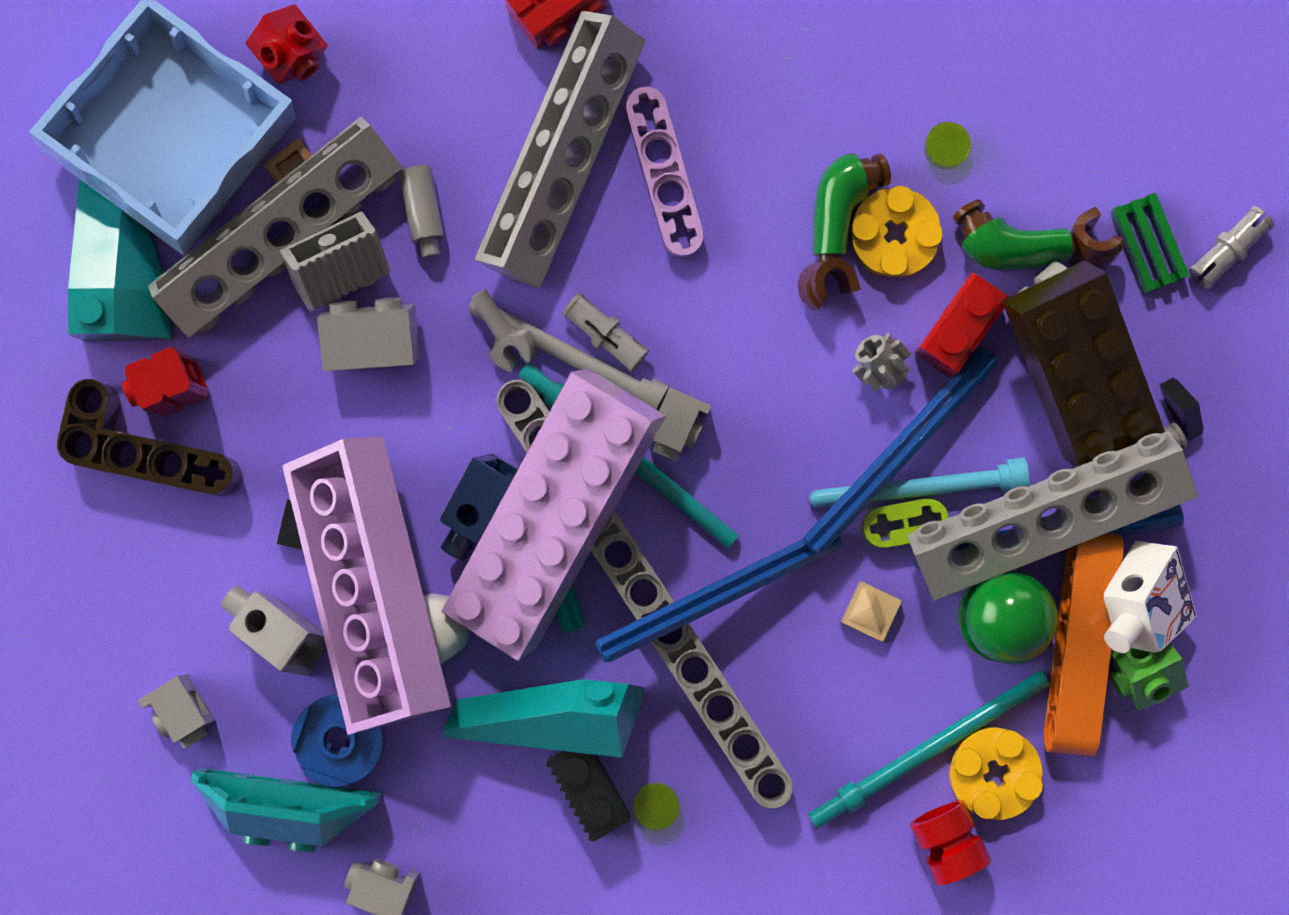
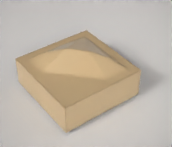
(871, 611)

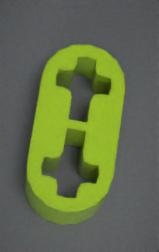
(899, 512)

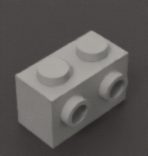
(368, 335)

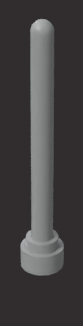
(648, 391)

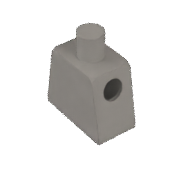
(275, 631)

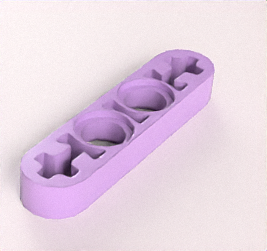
(667, 172)

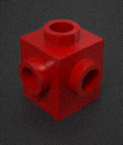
(287, 45)

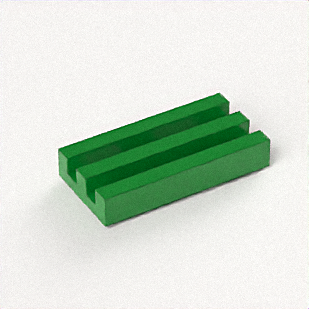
(1166, 238)

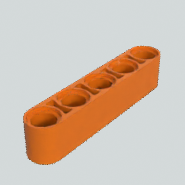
(1080, 649)

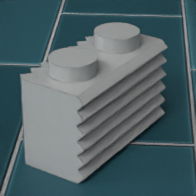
(335, 261)

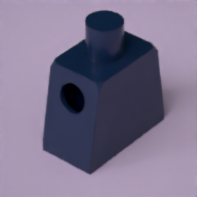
(480, 487)

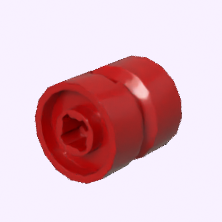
(950, 842)

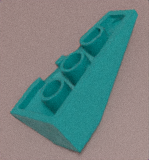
(111, 275)
(559, 716)

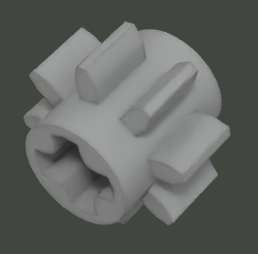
(881, 362)

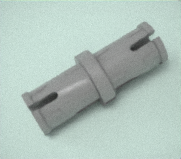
(1231, 247)
(605, 332)

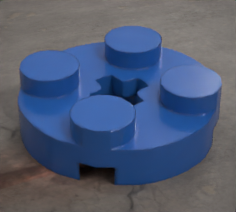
(315, 752)

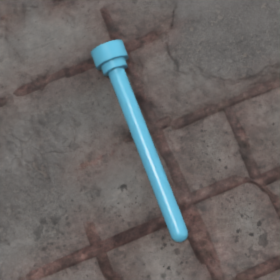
(1006, 477)

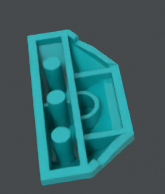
(281, 808)

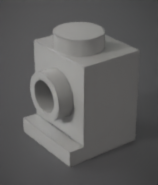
(680, 424)
(179, 711)
(380, 887)

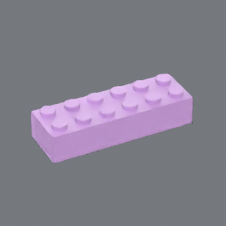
(553, 513)
(365, 584)

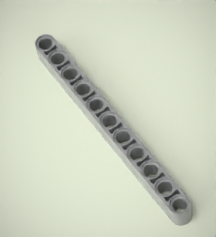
(674, 654)

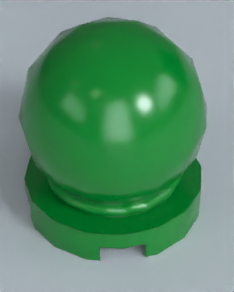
(1008, 618)

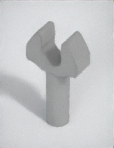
(504, 335)

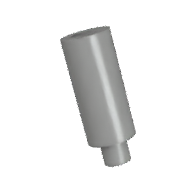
(422, 208)

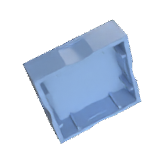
(164, 125)

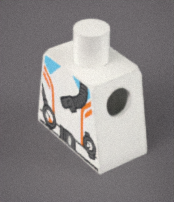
(1148, 599)

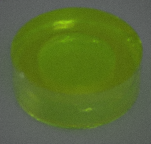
(947, 145)
(656, 805)

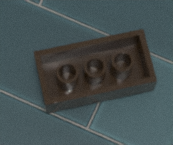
(1083, 363)

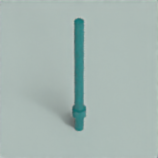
(645, 470)
(852, 795)

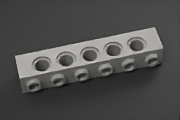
(560, 148)
(248, 229)
(1074, 522)

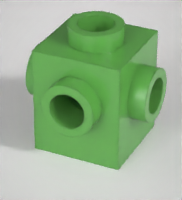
(1148, 675)

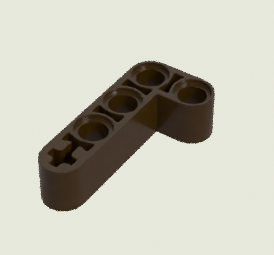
(150, 452)

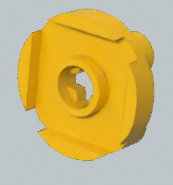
(921, 234)
(1020, 784)

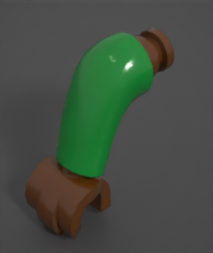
(837, 194)
(1004, 248)

